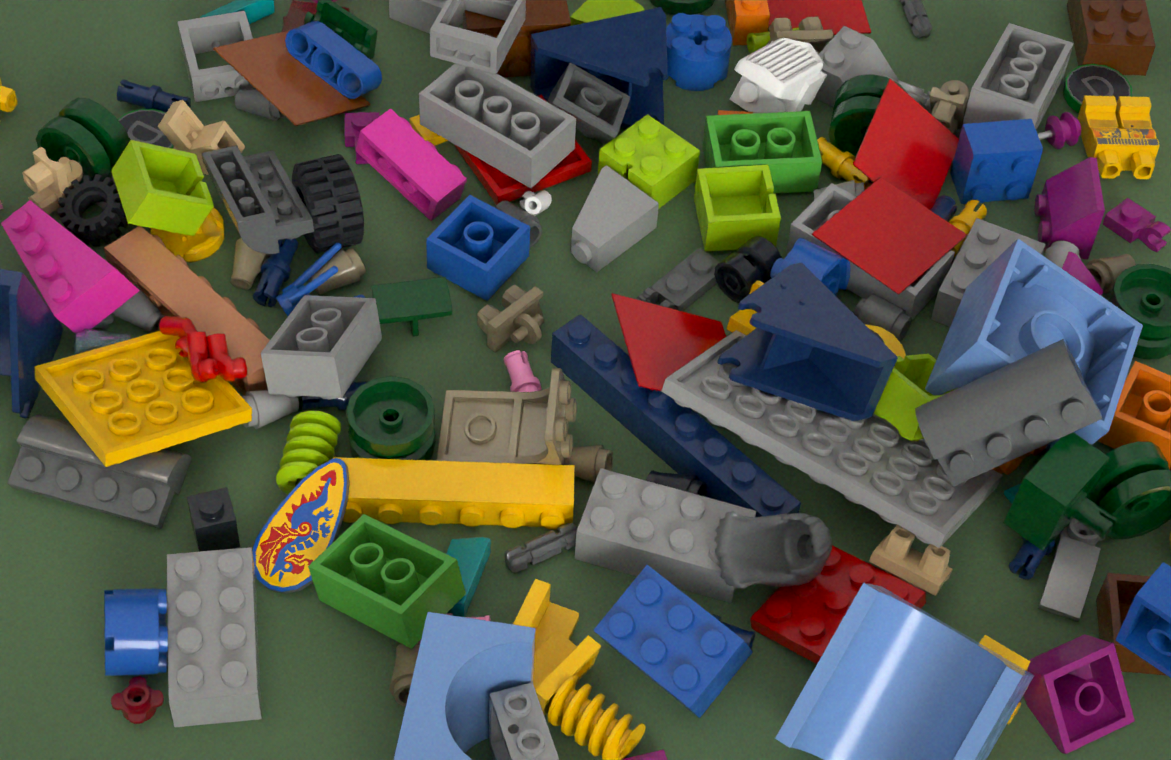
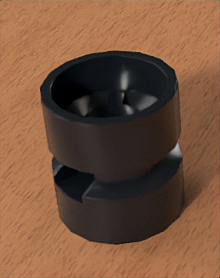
(746, 266)

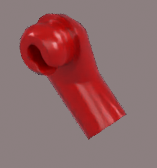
(177, 327)
(200, 364)
(228, 368)

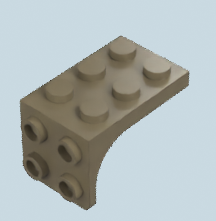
(509, 425)

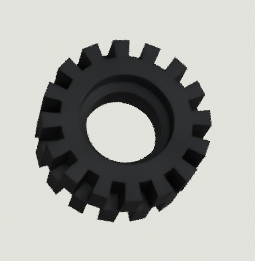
(81, 198)

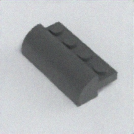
(258, 197)
(1007, 413)
(64, 468)

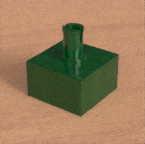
(1060, 491)

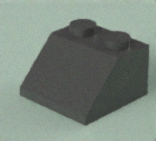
(592, 102)

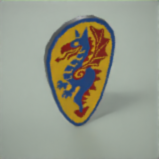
(302, 528)

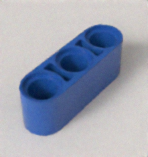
(333, 59)

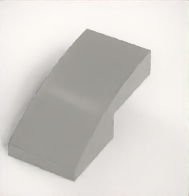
(1069, 578)

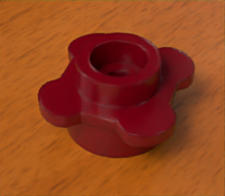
(137, 711)

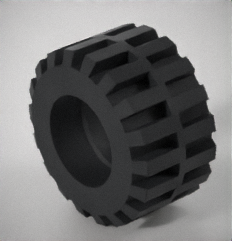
(332, 201)

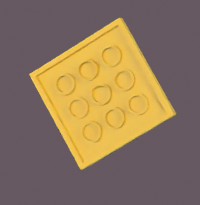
(139, 398)

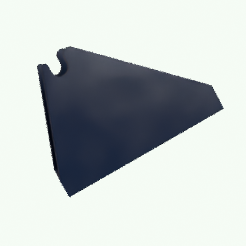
(619, 50)
(26, 338)
(810, 348)

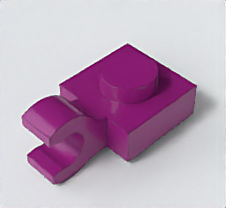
(353, 124)
(1135, 222)

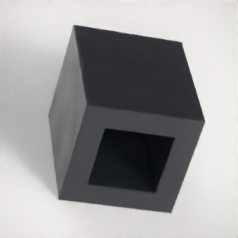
(213, 520)

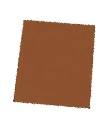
(285, 80)

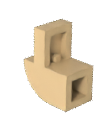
(190, 135)

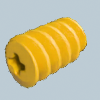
(591, 723)

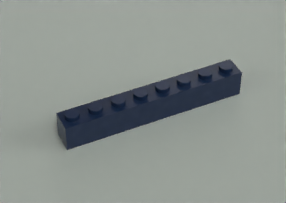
(663, 425)

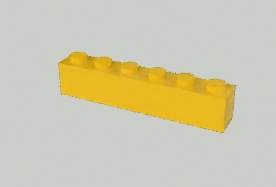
(460, 492)

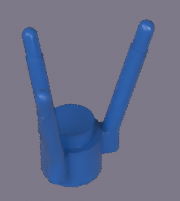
(294, 292)

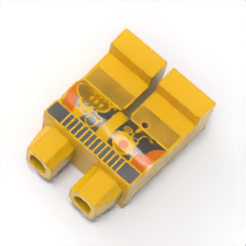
(1119, 135)

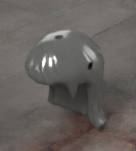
(772, 549)

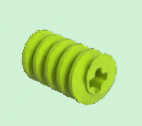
(307, 447)

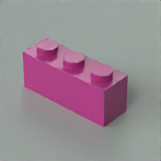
(411, 164)

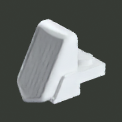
(779, 77)

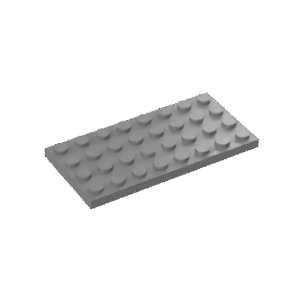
(857, 458)

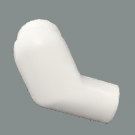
(535, 203)

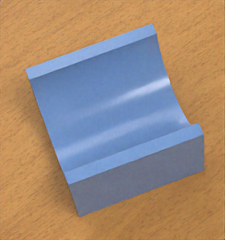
(1025, 306)
(452, 681)
(902, 688)

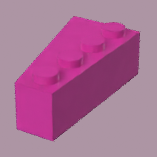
(68, 273)

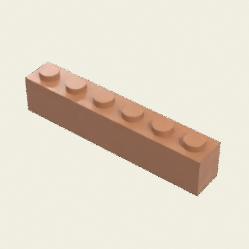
(184, 294)

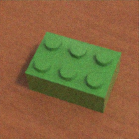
(773, 139)
(386, 579)

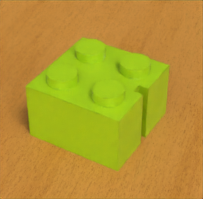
(656, 159)
(162, 188)
(736, 206)
(906, 392)

